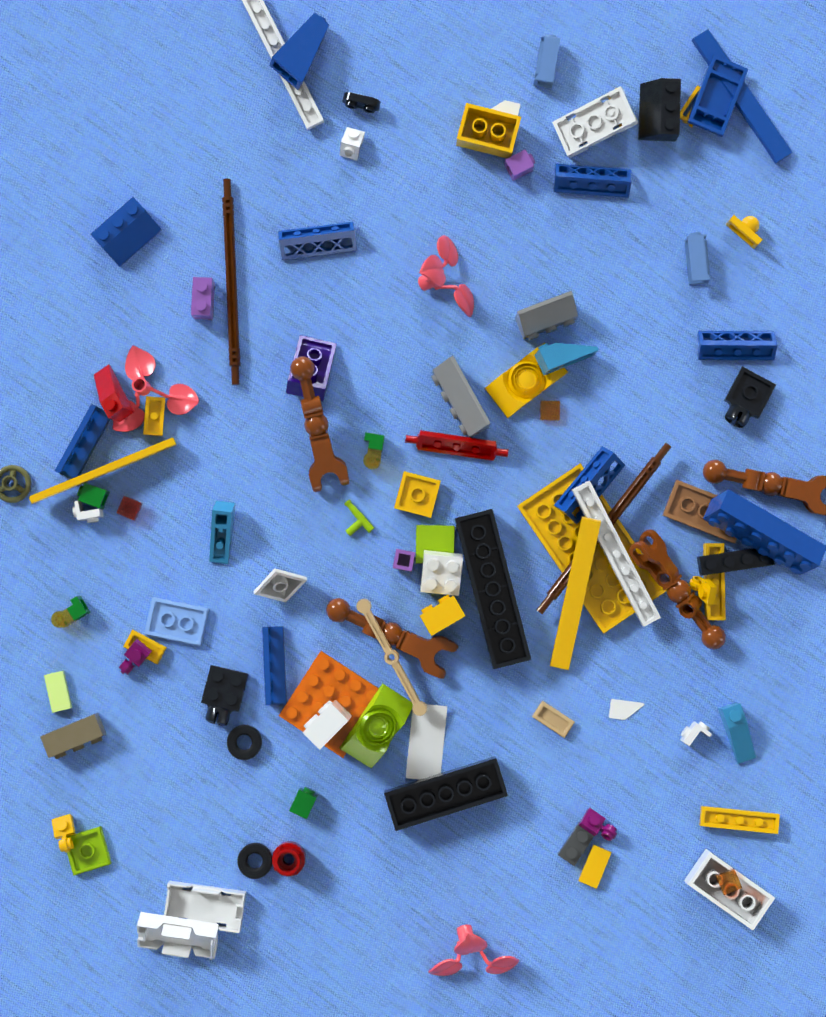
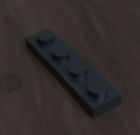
(732, 561)

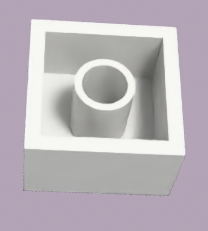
(441, 573)

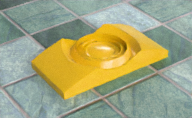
(521, 384)

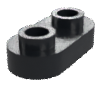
(355, 100)

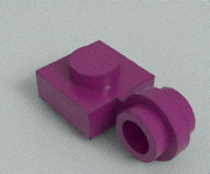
(136, 654)
(593, 824)

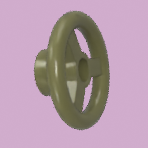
(5, 483)

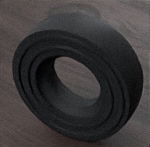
(244, 730)
(254, 873)

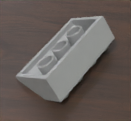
(460, 397)

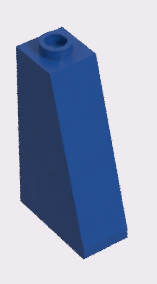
(297, 54)

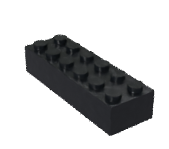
(445, 793)

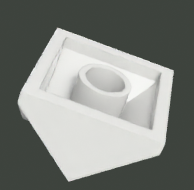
(280, 585)

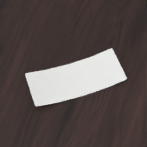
(426, 743)

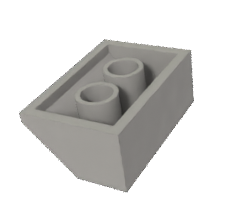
(547, 316)

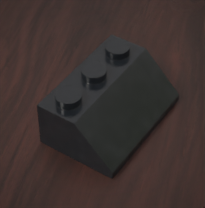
(659, 110)

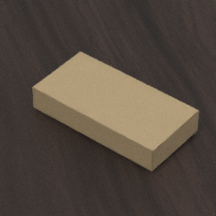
(553, 719)

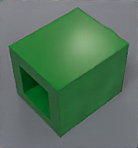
(93, 495)
(303, 802)

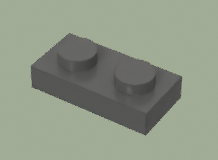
(575, 845)

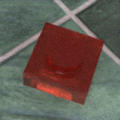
(129, 508)

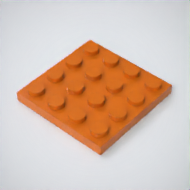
(324, 682)

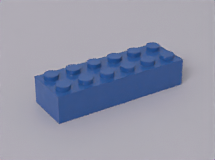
(764, 532)

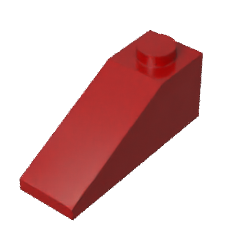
(112, 395)

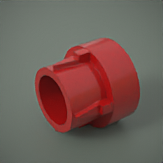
(284, 868)

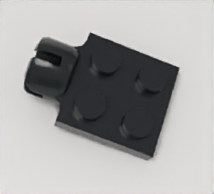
(747, 397)
(223, 693)

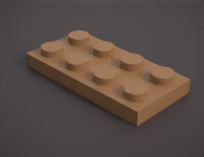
(688, 506)

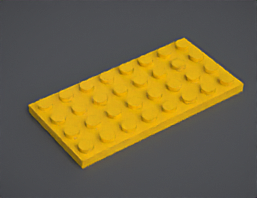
(558, 534)

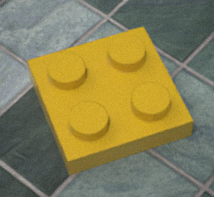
(417, 494)

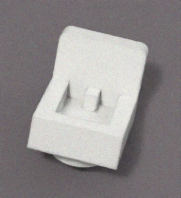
(351, 143)
(90, 515)
(690, 733)

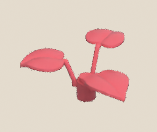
(434, 276)
(141, 364)
(468, 944)

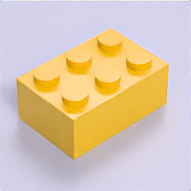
(488, 131)
(442, 615)

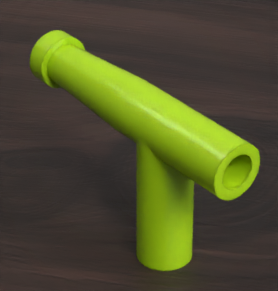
(361, 520)

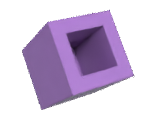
(519, 164)
(404, 560)

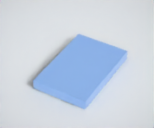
(176, 621)

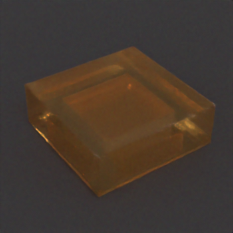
(550, 410)
(728, 881)

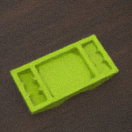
(377, 726)

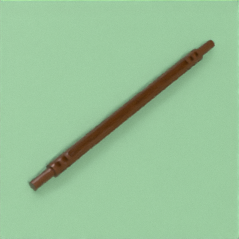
(231, 284)
(561, 583)

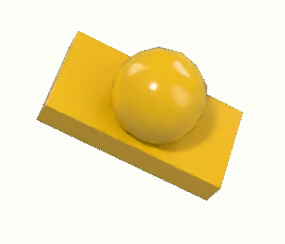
(746, 229)

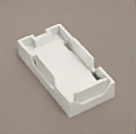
(595, 122)
(206, 904)
(177, 935)

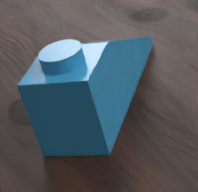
(560, 355)
(221, 531)
(737, 732)

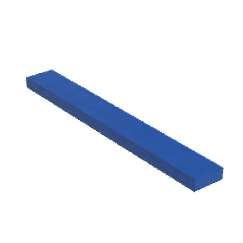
(746, 101)

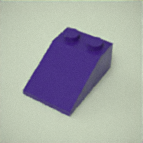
(322, 355)

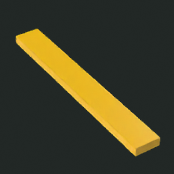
(103, 470)
(575, 593)

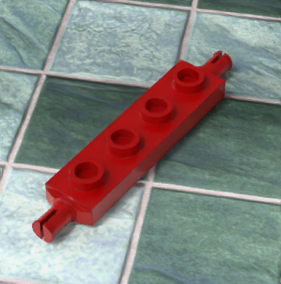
(456, 445)

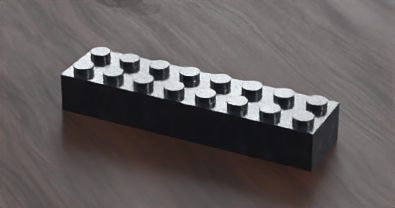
(492, 589)

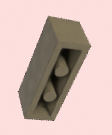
(73, 736)

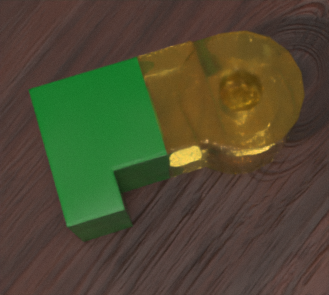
(373, 457)
(70, 614)

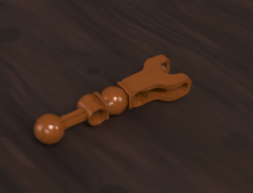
(317, 426)
(771, 484)
(658, 564)
(408, 642)

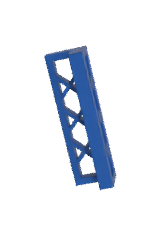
(592, 182)
(314, 235)
(737, 347)
(83, 442)
(597, 467)
(274, 665)

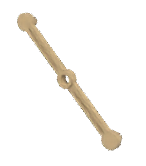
(419, 707)

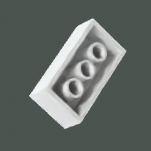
(327, 724)
(744, 904)

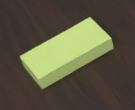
(58, 691)

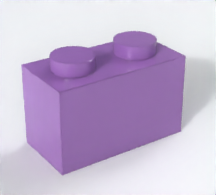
(202, 298)

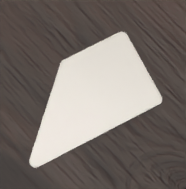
(508, 107)
(623, 709)

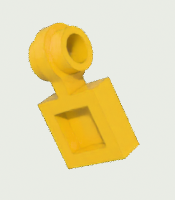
(705, 587)
(62, 828)

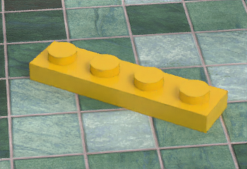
(718, 610)
(739, 819)

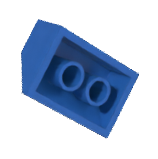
(126, 231)

